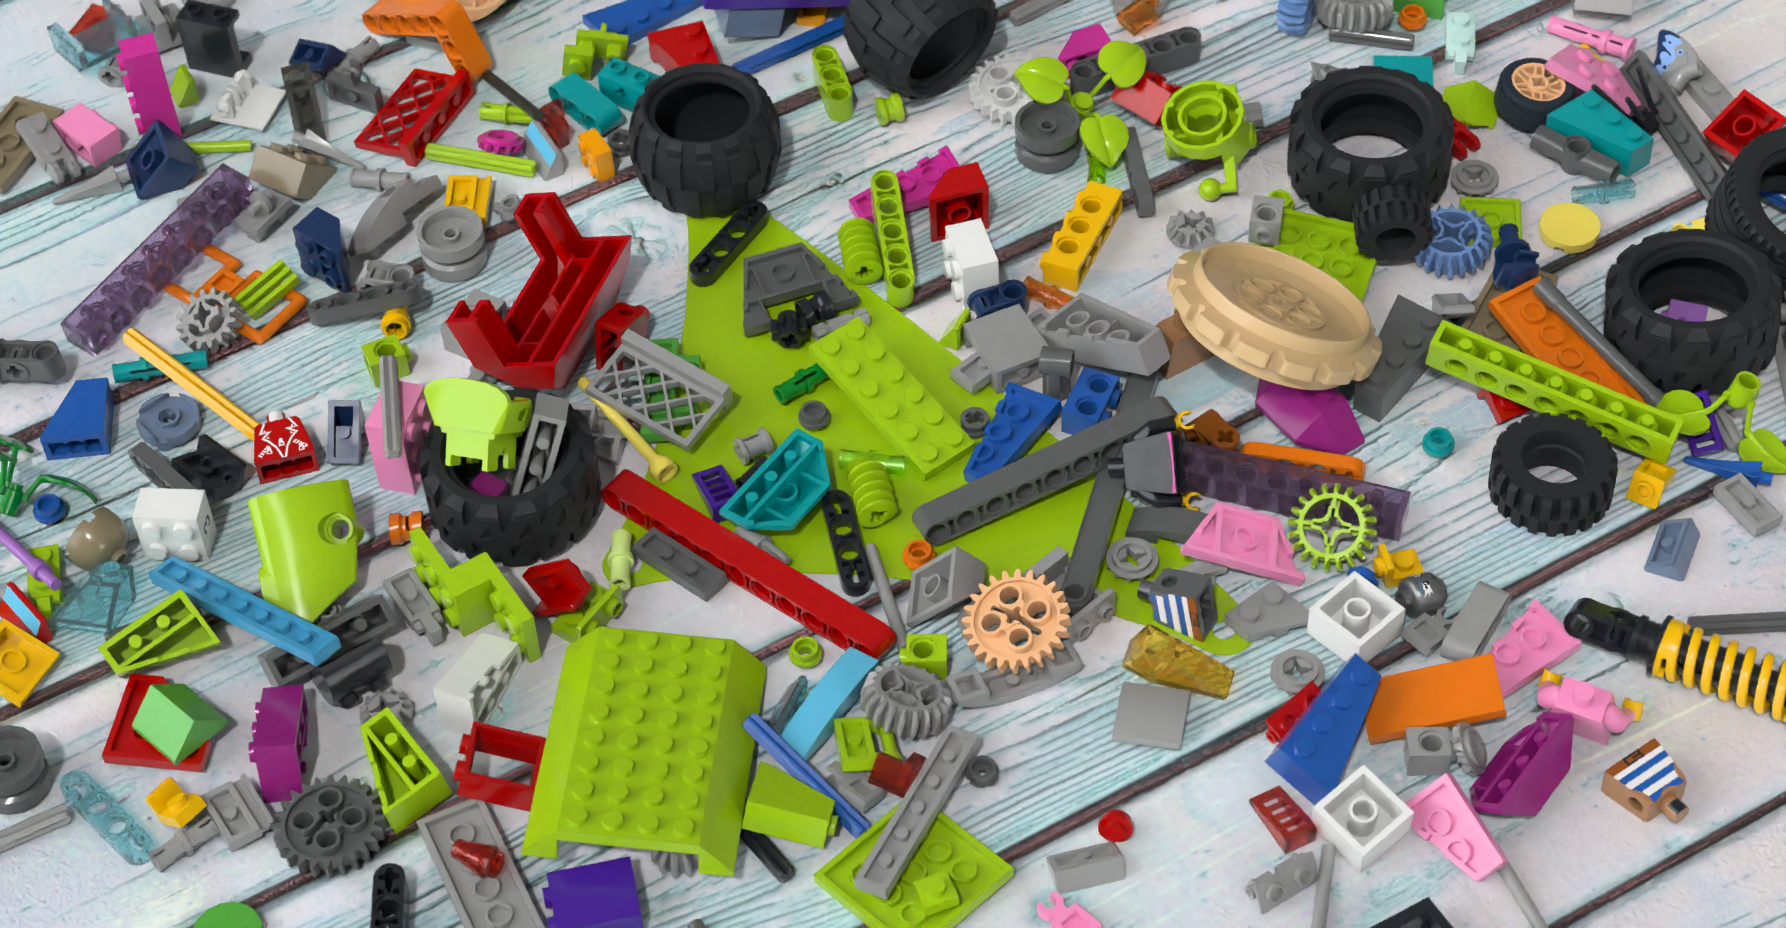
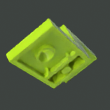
(474, 594)

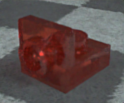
(555, 123)

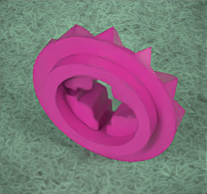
(500, 141)

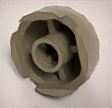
(98, 541)

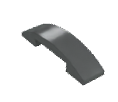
(1167, 522)

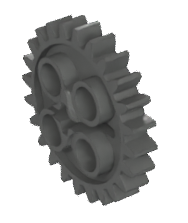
(329, 826)

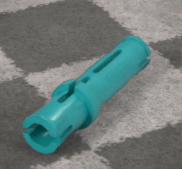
(145, 370)

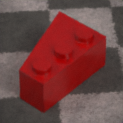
(681, 46)

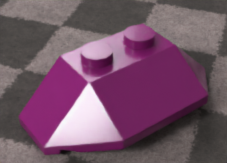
(1311, 417)
(1526, 768)

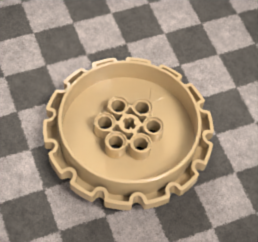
(1274, 316)

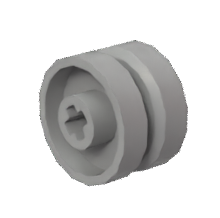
(452, 243)

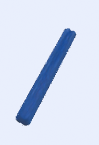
(791, 46)
(804, 772)

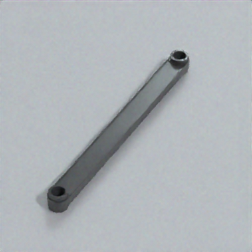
(1101, 511)

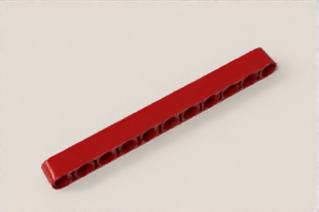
(750, 566)

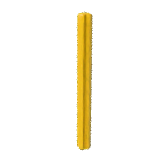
(191, 382)

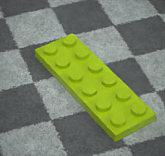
(891, 398)

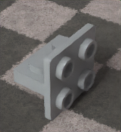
(159, 21)

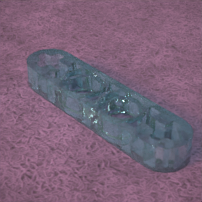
(104, 819)

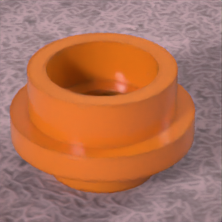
(1412, 17)
(917, 553)

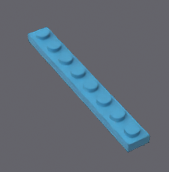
(246, 610)

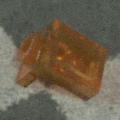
(1139, 15)

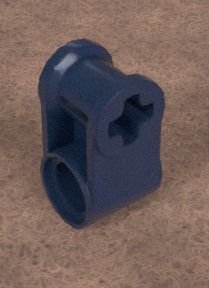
(998, 297)

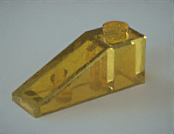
(1175, 664)

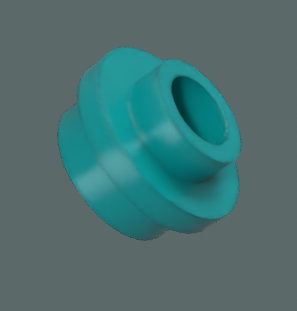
(1438, 442)

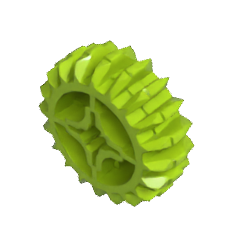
(1349, 530)

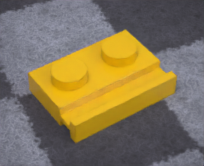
(471, 193)

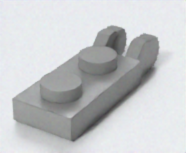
(47, 146)

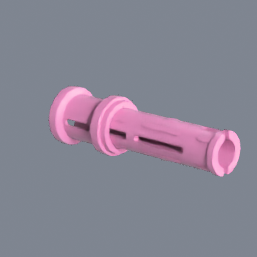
(1604, 41)

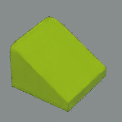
(184, 88)
(953, 334)

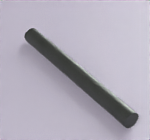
(512, 95)

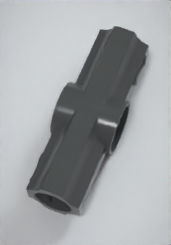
(1575, 154)

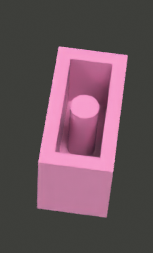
(88, 134)

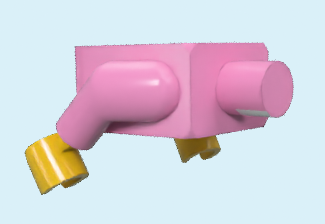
(1591, 706)

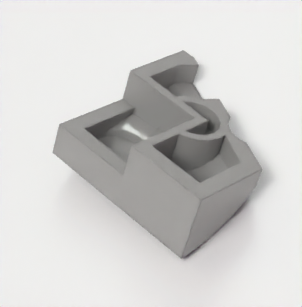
(607, 438)

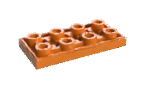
(1435, 698)

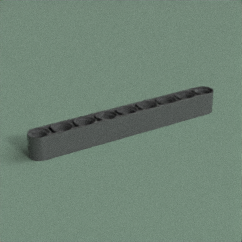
(1034, 475)

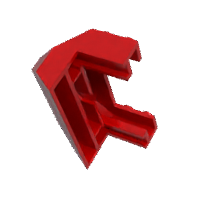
(556, 309)

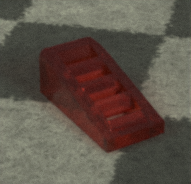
(1287, 840)

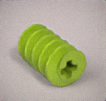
(860, 251)
(871, 491)

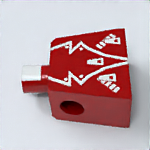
(282, 449)

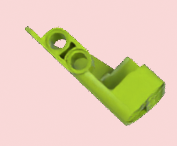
(303, 548)

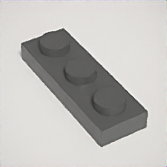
(679, 564)

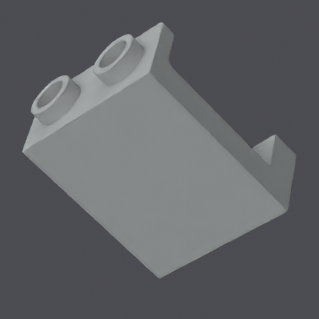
(1006, 345)
(1099, 609)

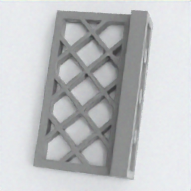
(668, 366)

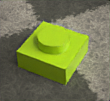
(936, 893)

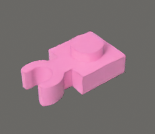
(1066, 917)

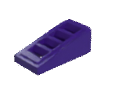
(1692, 440)
(706, 493)

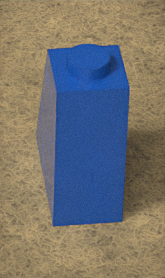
(81, 422)

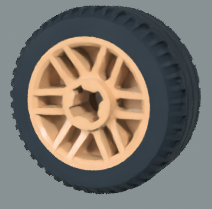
(1530, 93)

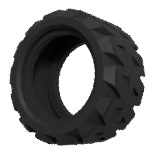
(1367, 103)
(1694, 268)
(522, 524)

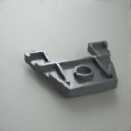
(784, 276)

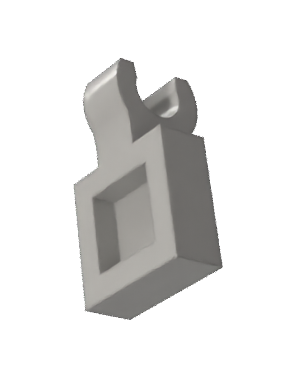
(854, 787)

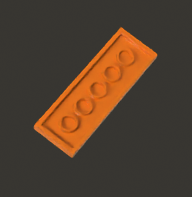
(1551, 339)

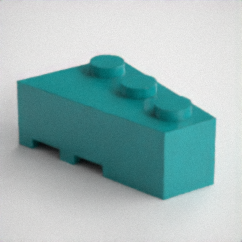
(1606, 130)

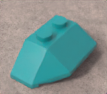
(782, 486)

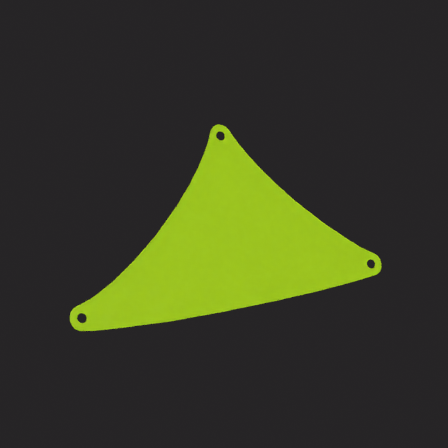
(758, 364)

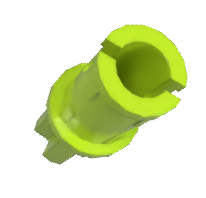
(503, 112)

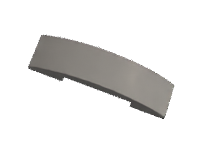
(994, 688)

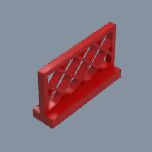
(429, 122)

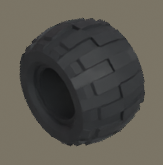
(918, 43)
(705, 139)

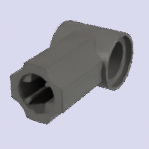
(1056, 370)

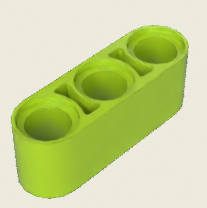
(832, 83)

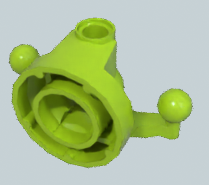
(1208, 123)

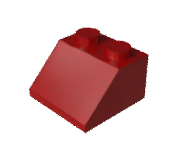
(1740, 124)
(958, 198)

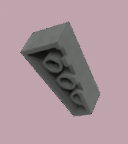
(1402, 361)

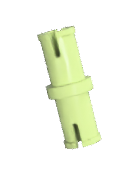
(620, 559)

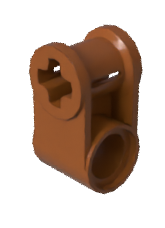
(1213, 431)

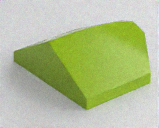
(1472, 104)

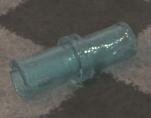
(1603, 191)

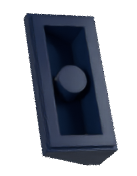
(319, 55)

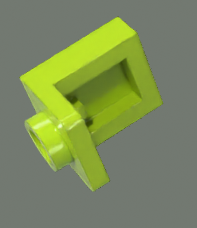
(578, 60)

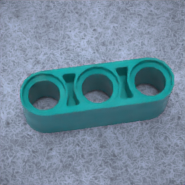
(586, 104)

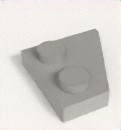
(1266, 614)

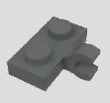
(350, 90)

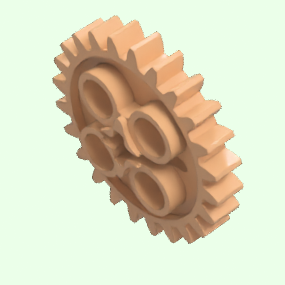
(999, 645)

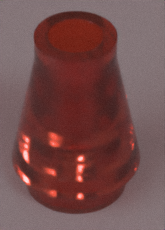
(480, 858)

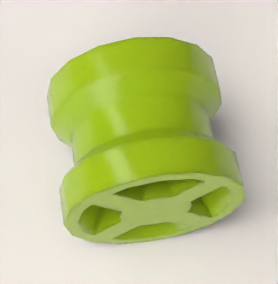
(889, 109)

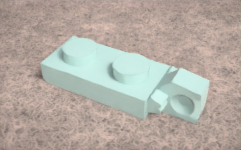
(1460, 39)

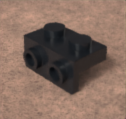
(211, 468)

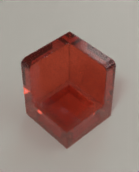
(894, 774)

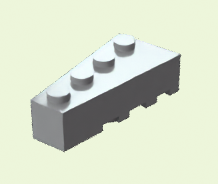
(1105, 336)

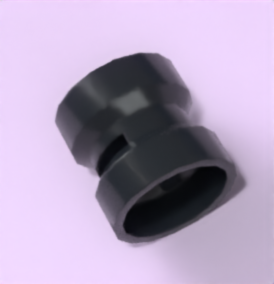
(816, 309)

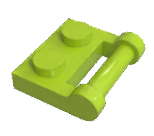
(856, 743)

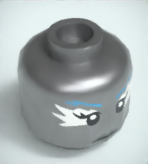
(1421, 594)

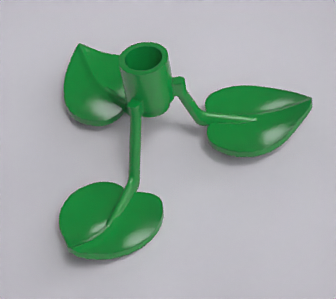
(11, 492)

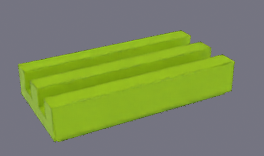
(265, 286)

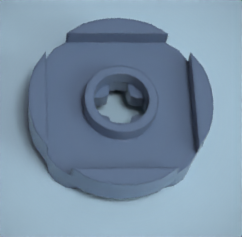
(173, 433)

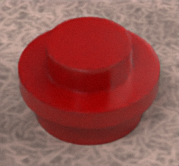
(1116, 826)

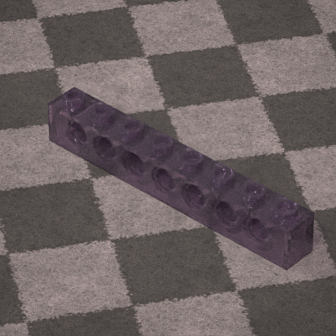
(157, 260)
(1278, 485)

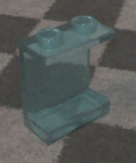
(95, 42)

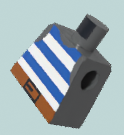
(1182, 602)

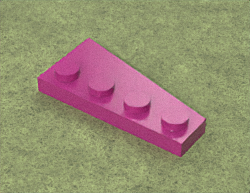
(914, 184)

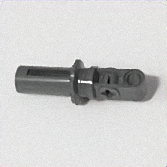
(35, 359)

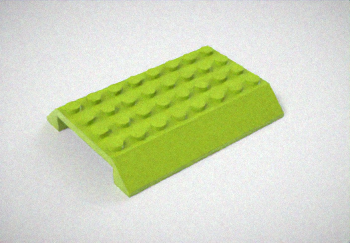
(648, 746)

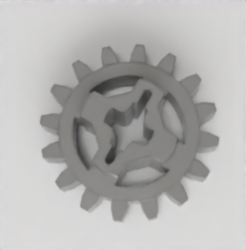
(209, 320)

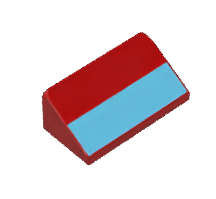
(23, 614)

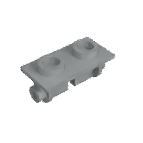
(1288, 880)

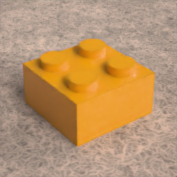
(596, 155)

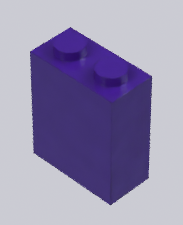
(594, 896)

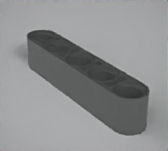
(1163, 55)

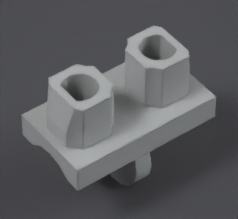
(263, 211)

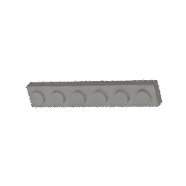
(916, 812)

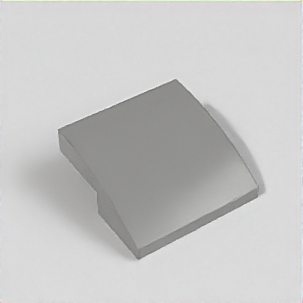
(1151, 715)

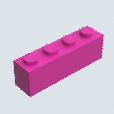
(147, 82)

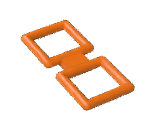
(227, 280)

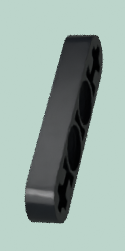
(723, 241)
(847, 542)

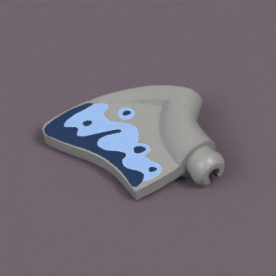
(1676, 60)

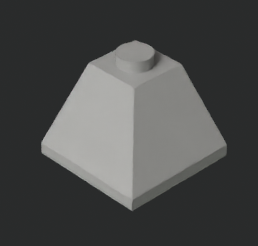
(943, 584)

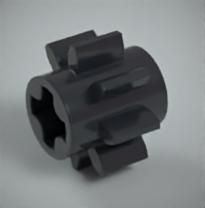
(789, 329)

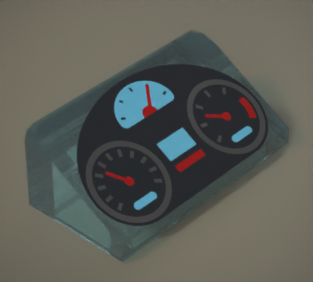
(789, 704)

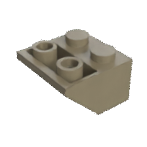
(290, 170)

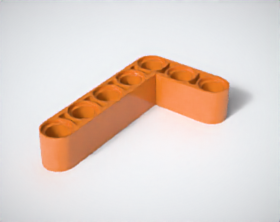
(436, 18)

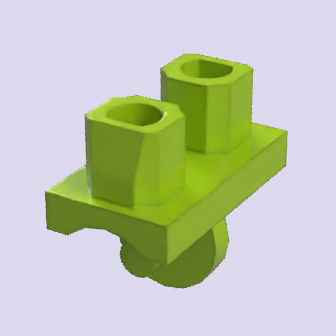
(605, 43)

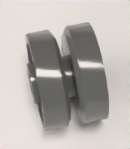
(1047, 136)
(23, 770)

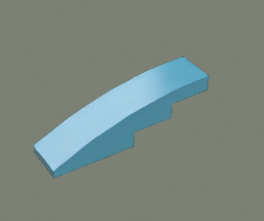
(828, 700)

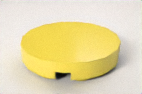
(1569, 227)

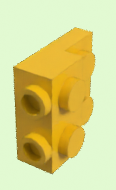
(22, 663)

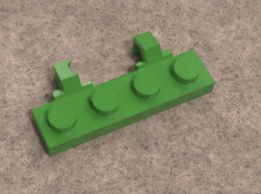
(672, 346)

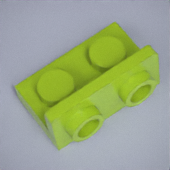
(597, 611)

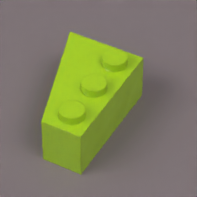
(159, 637)
(402, 771)

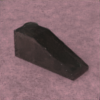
(303, 99)

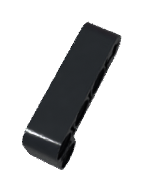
(388, 903)

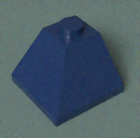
(160, 162)

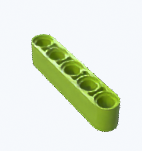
(892, 238)

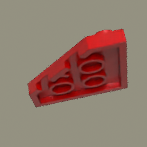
(129, 748)

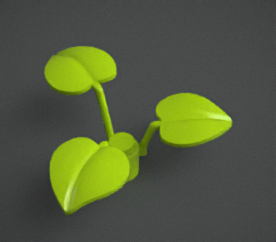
(1102, 136)
(1742, 392)

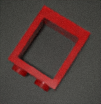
(501, 743)

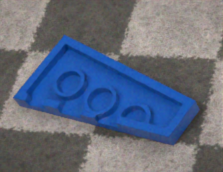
(639, 16)
(1014, 428)

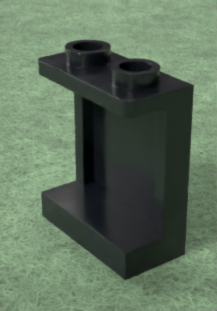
(211, 39)

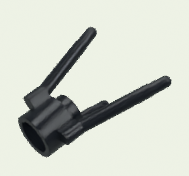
(1641, 115)

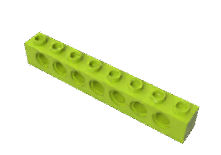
(1553, 390)

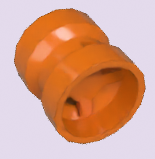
(401, 524)

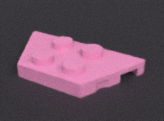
(1584, 69)
(1244, 542)

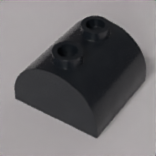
(353, 671)

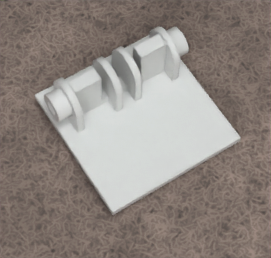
(247, 103)

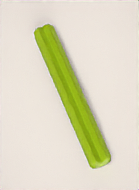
(481, 159)

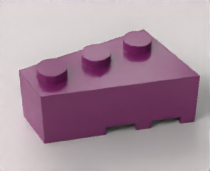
(279, 741)

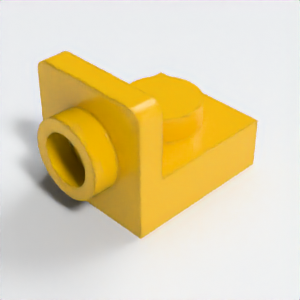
(1649, 482)
(1395, 565)
(173, 805)

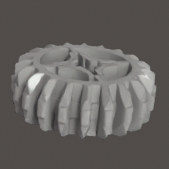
(1355, 14)
(905, 700)

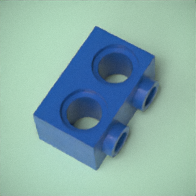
(1090, 400)

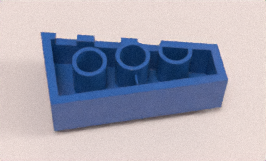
(1322, 737)

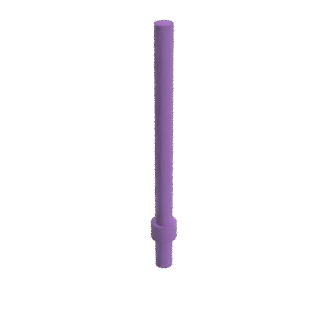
(36, 567)

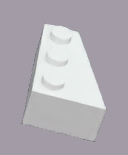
(477, 683)

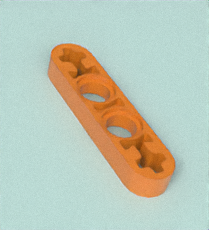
(1345, 465)

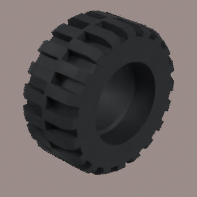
(1550, 505)

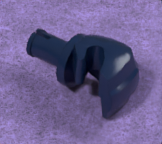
(1513, 259)

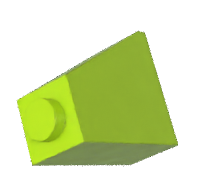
(788, 808)

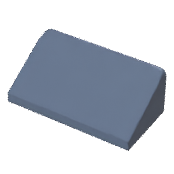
(1673, 549)

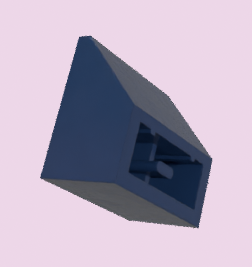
(323, 249)

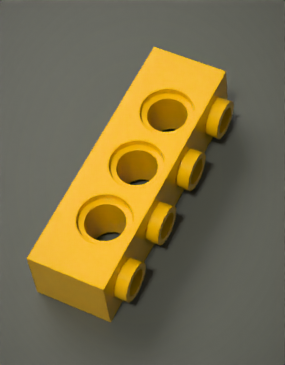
(1081, 236)

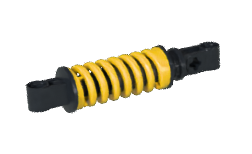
(1676, 653)

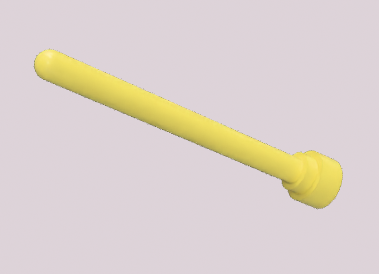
(660, 466)

